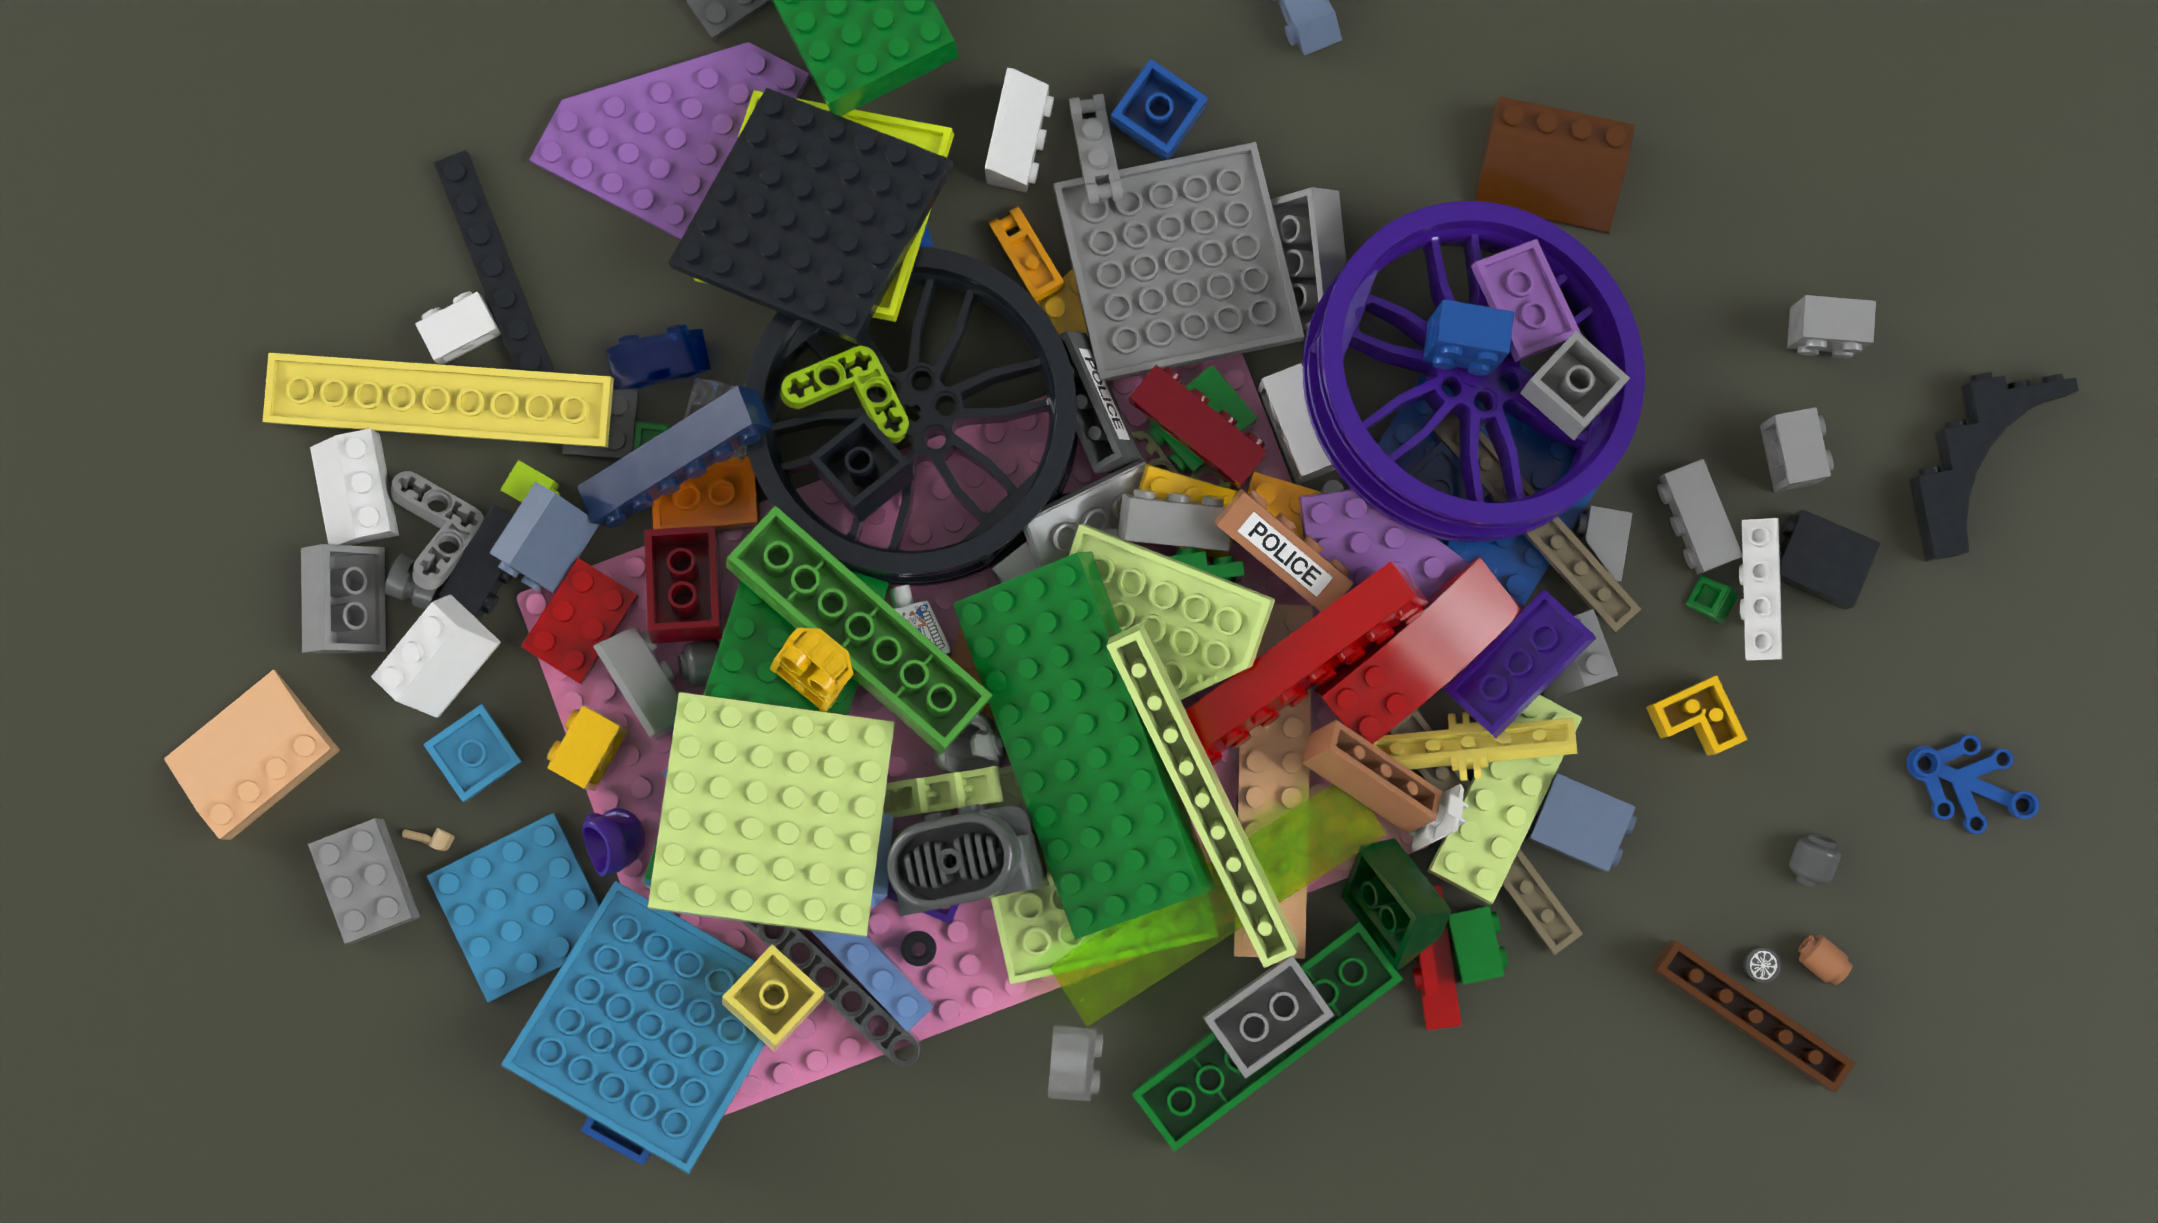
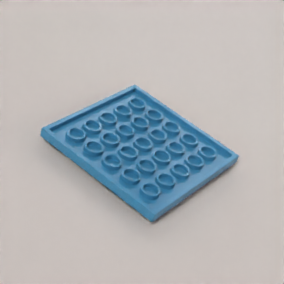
(642, 1030)

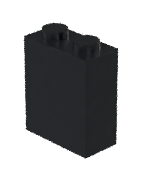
(1825, 558)

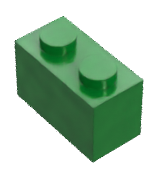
(1476, 945)

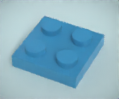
(473, 753)

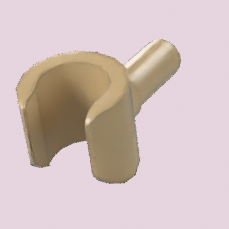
(440, 840)

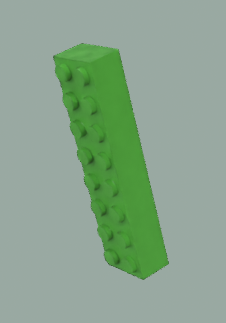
(884, 648)

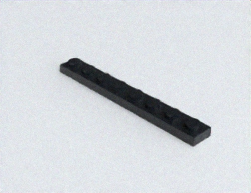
(493, 263)

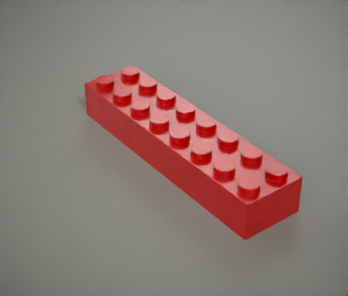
(1305, 659)

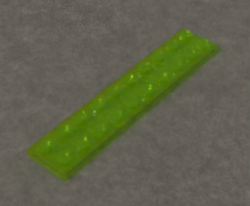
(1150, 947)

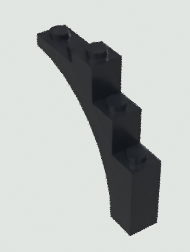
(1943, 497)

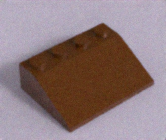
(1555, 163)

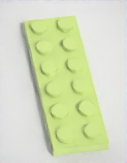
(1498, 815)

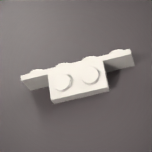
(1761, 585)

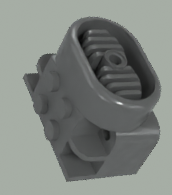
(965, 857)

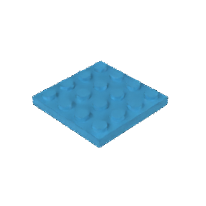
(517, 905)

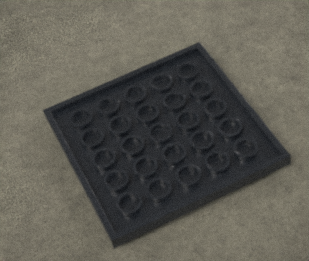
(811, 215)

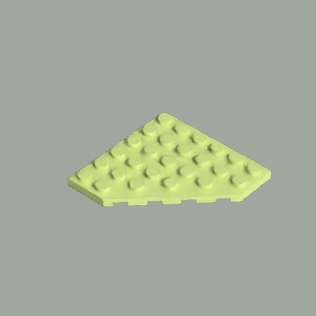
(1194, 618)

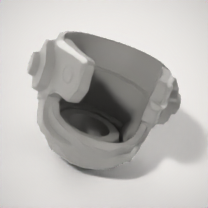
(974, 748)

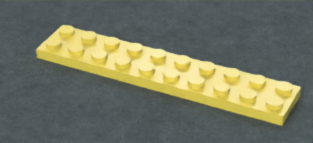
(438, 400)

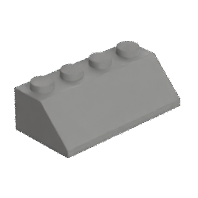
(1311, 243)

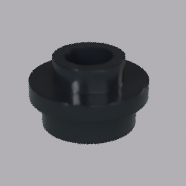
(908, 954)

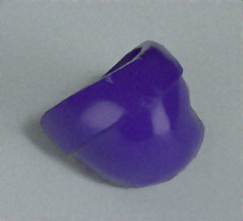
(613, 840)

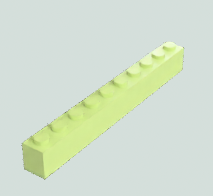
(1202, 794)

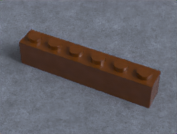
(1752, 1016)

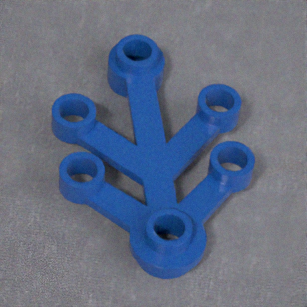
(1965, 782)

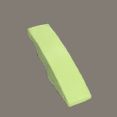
(943, 792)

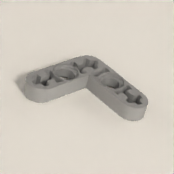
(450, 529)

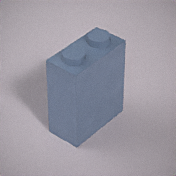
(543, 539)
(1582, 823)

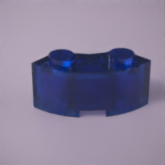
(658, 358)

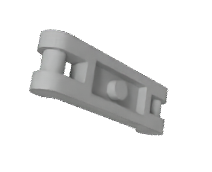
(1095, 149)

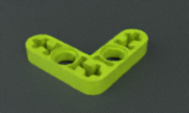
(858, 379)

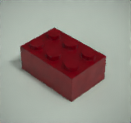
(683, 584)

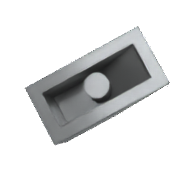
(1606, 537)

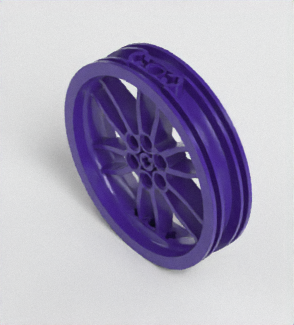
(1375, 475)

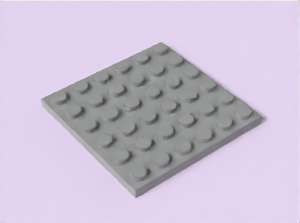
(1180, 263)

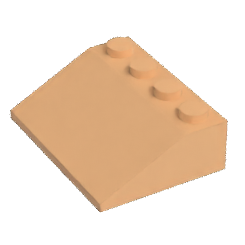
(250, 756)

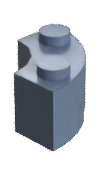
(1310, 24)

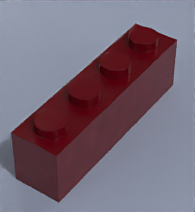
(1198, 426)

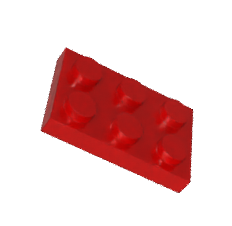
(579, 615)

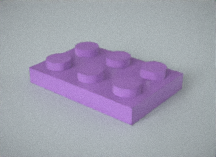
(1525, 284)

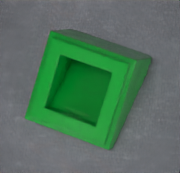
(1712, 599)

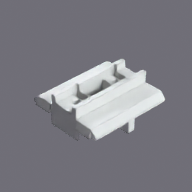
(1447, 820)

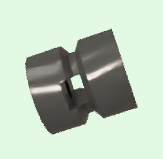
(402, 586)

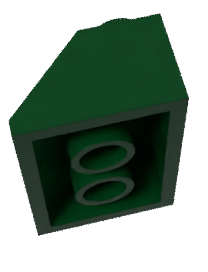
(1394, 901)

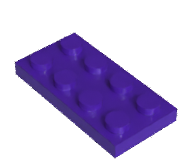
(1520, 663)

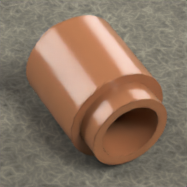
(1824, 959)

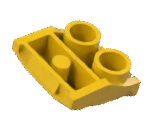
(814, 666)

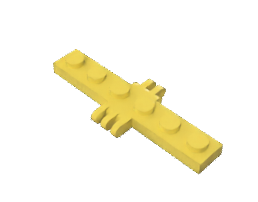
(1472, 747)

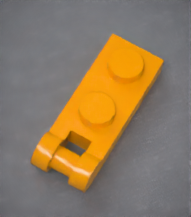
(1027, 255)

